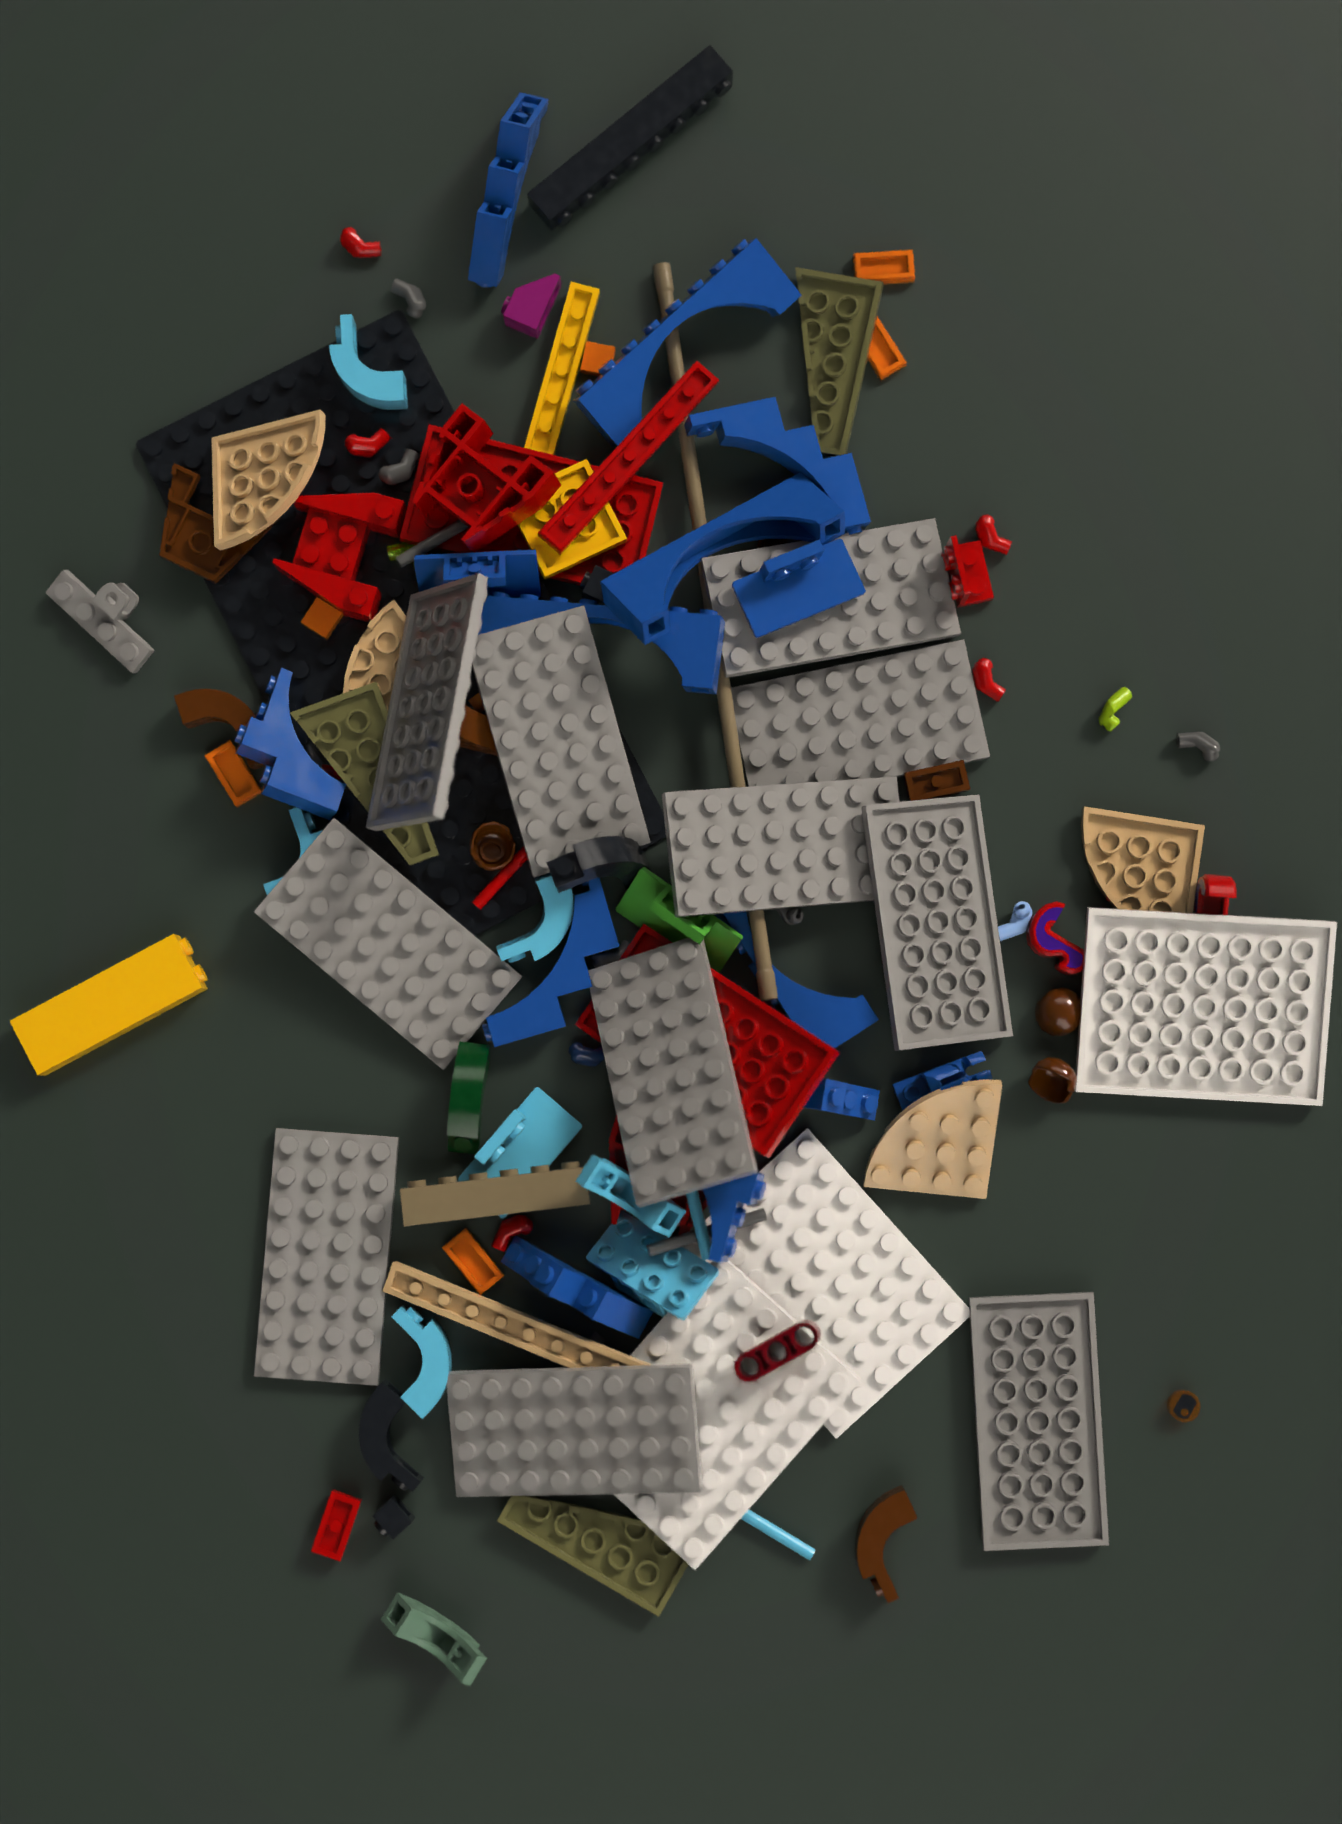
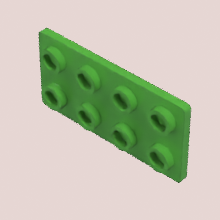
(651, 903)

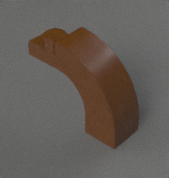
(213, 705)
(877, 1524)

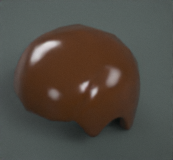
(492, 846)
(1058, 1012)
(1053, 1080)

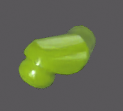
(1111, 706)

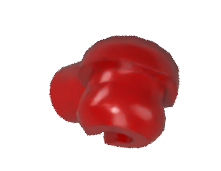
(357, 246)
(367, 446)
(988, 536)
(983, 679)
(511, 1227)

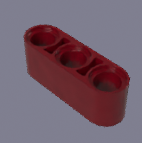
(763, 1357)

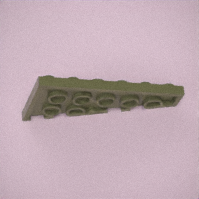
(837, 337)
(350, 737)
(602, 1544)

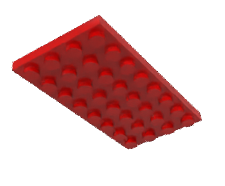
(633, 506)
(771, 1055)

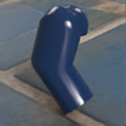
(585, 1055)

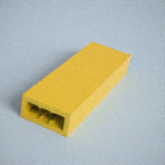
(109, 1004)

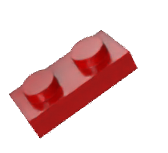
(336, 1525)

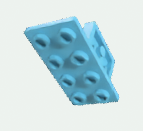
(526, 1138)
(661, 1282)

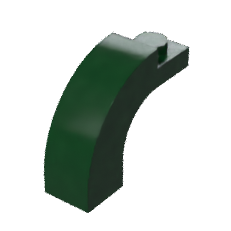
(467, 1097)

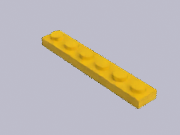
(562, 368)

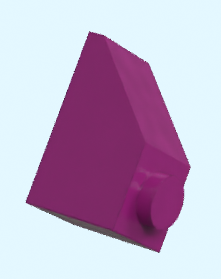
(531, 305)

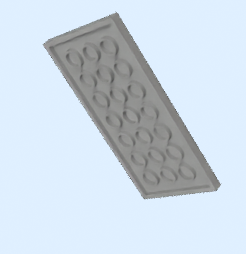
(902, 605)
(427, 704)
(861, 719)
(556, 735)
(771, 845)
(936, 921)
(388, 943)
(671, 1072)
(326, 1256)
(1038, 1421)
(574, 1431)

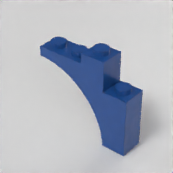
(289, 770)
(844, 1099)
(727, 1211)
(576, 1288)

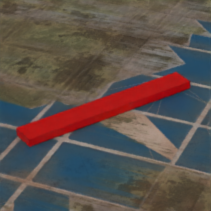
(628, 457)

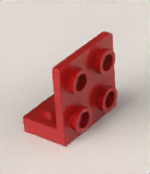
(967, 572)

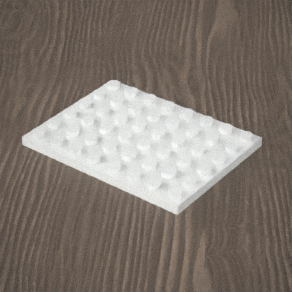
(1205, 1006)
(848, 1269)
(743, 1427)

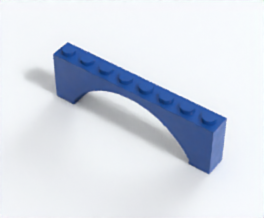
(744, 280)
(786, 511)
(691, 644)
(823, 1015)

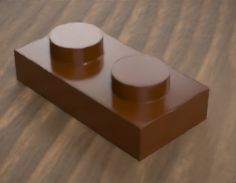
(937, 781)

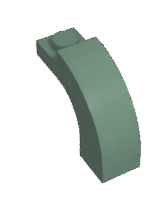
(436, 1634)

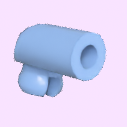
(1018, 923)

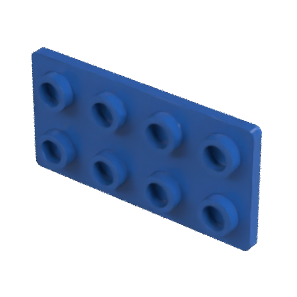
(507, 571)
(798, 586)

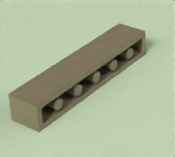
(494, 1195)

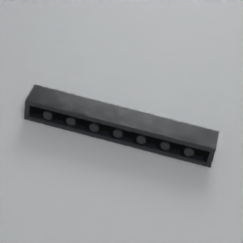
(631, 138)

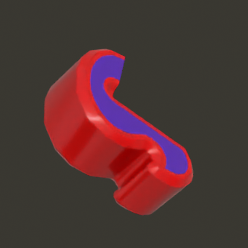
(1213, 894)
(1049, 944)

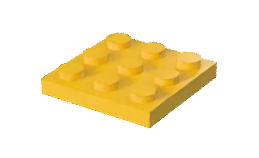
(598, 537)

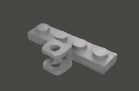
(103, 616)

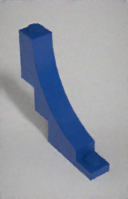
(504, 182)
(760, 429)
(541, 1010)

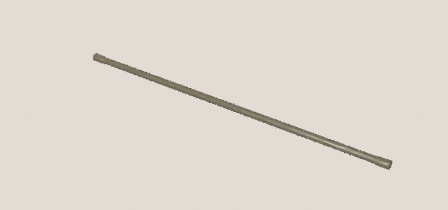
(664, 288)

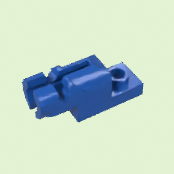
(940, 1077)

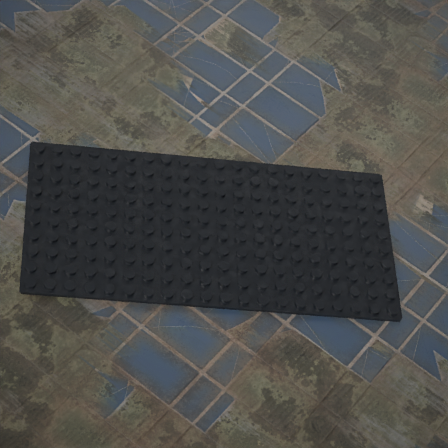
(267, 607)

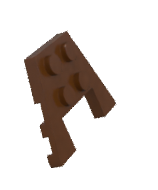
(190, 532)

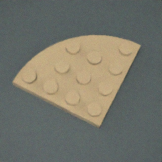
(262, 474)
(377, 652)
(1142, 859)
(940, 1143)

